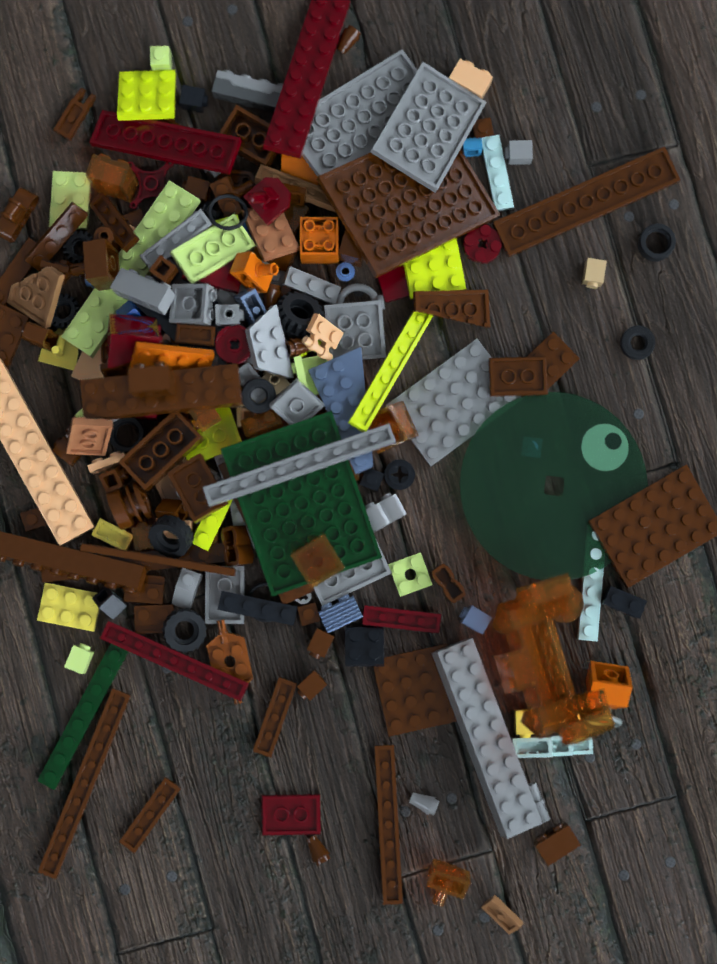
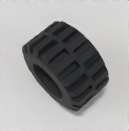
(296, 313)

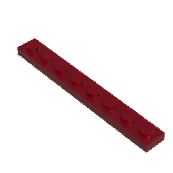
(174, 661)

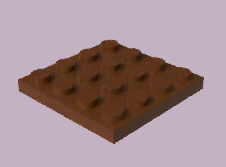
(413, 692)

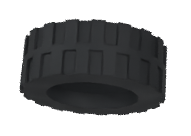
(178, 528)
(188, 644)

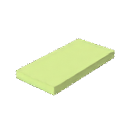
(211, 250)

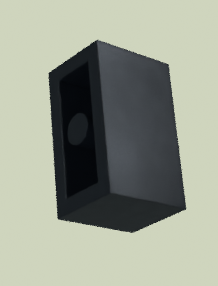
(623, 602)

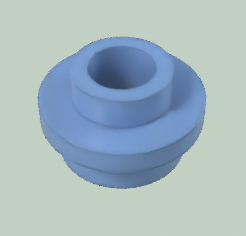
(343, 277)

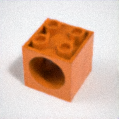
(319, 240)

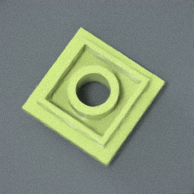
(407, 586)

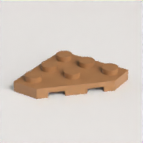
(38, 295)

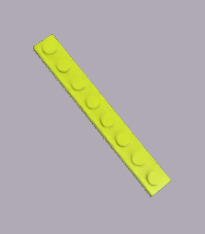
(389, 371)

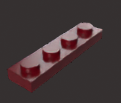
(401, 619)

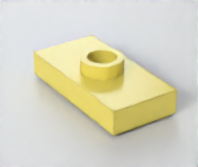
(112, 535)

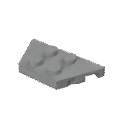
(268, 344)

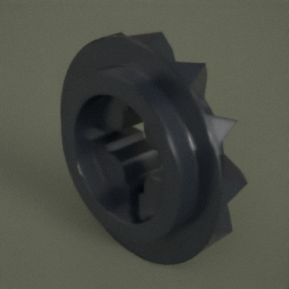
(406, 468)

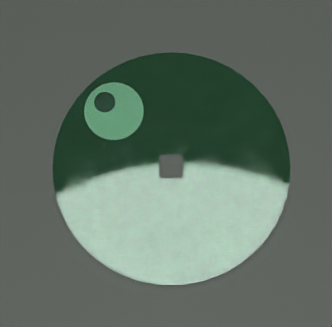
(507, 476)

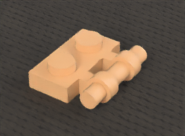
(324, 331)

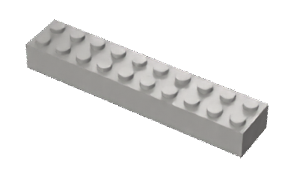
(487, 738)

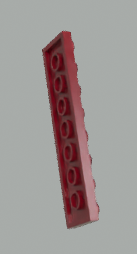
(167, 142)

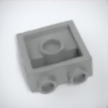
(192, 304)

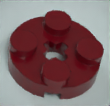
(480, 254)
(223, 344)

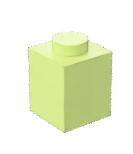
(160, 58)
(79, 658)

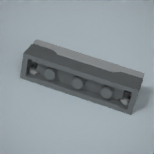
(246, 91)

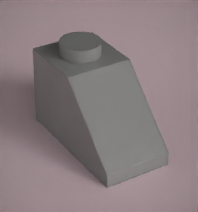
(186, 588)

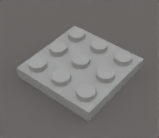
(361, 327)

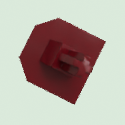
(269, 199)

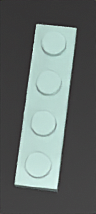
(497, 173)

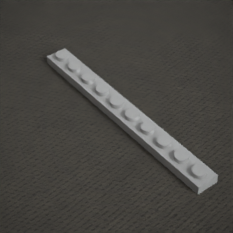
(299, 465)

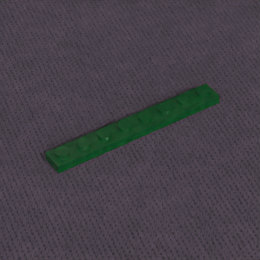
(82, 716)

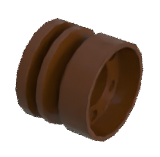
(129, 505)

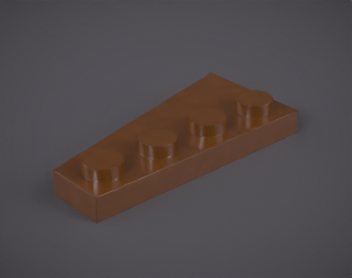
(455, 305)

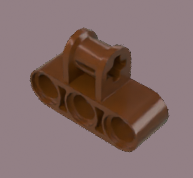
(16, 214)

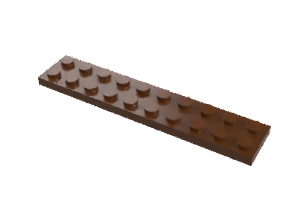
(586, 201)

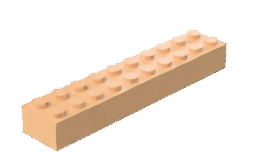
(39, 465)

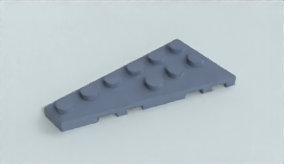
(341, 390)

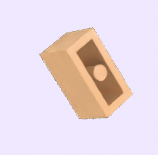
(471, 78)

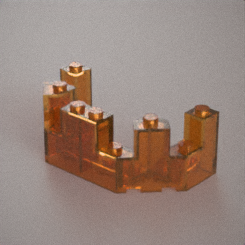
(539, 665)

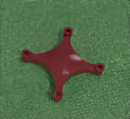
(150, 182)

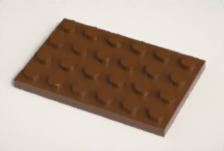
(655, 526)

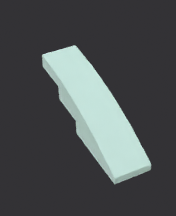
(549, 747)

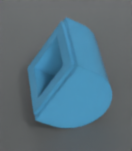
(472, 147)

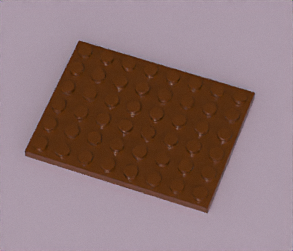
(398, 217)

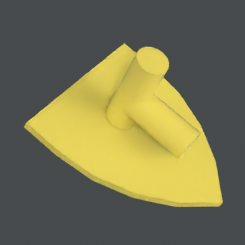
(62, 355)

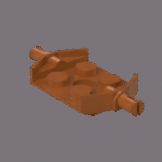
(233, 645)

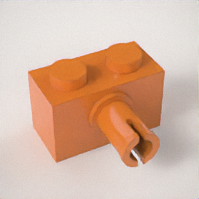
(253, 272)

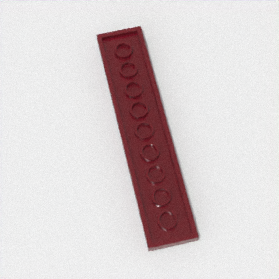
(306, 77)

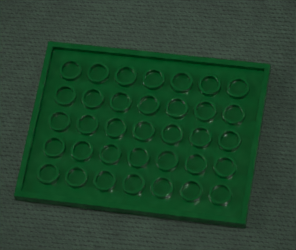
(302, 507)

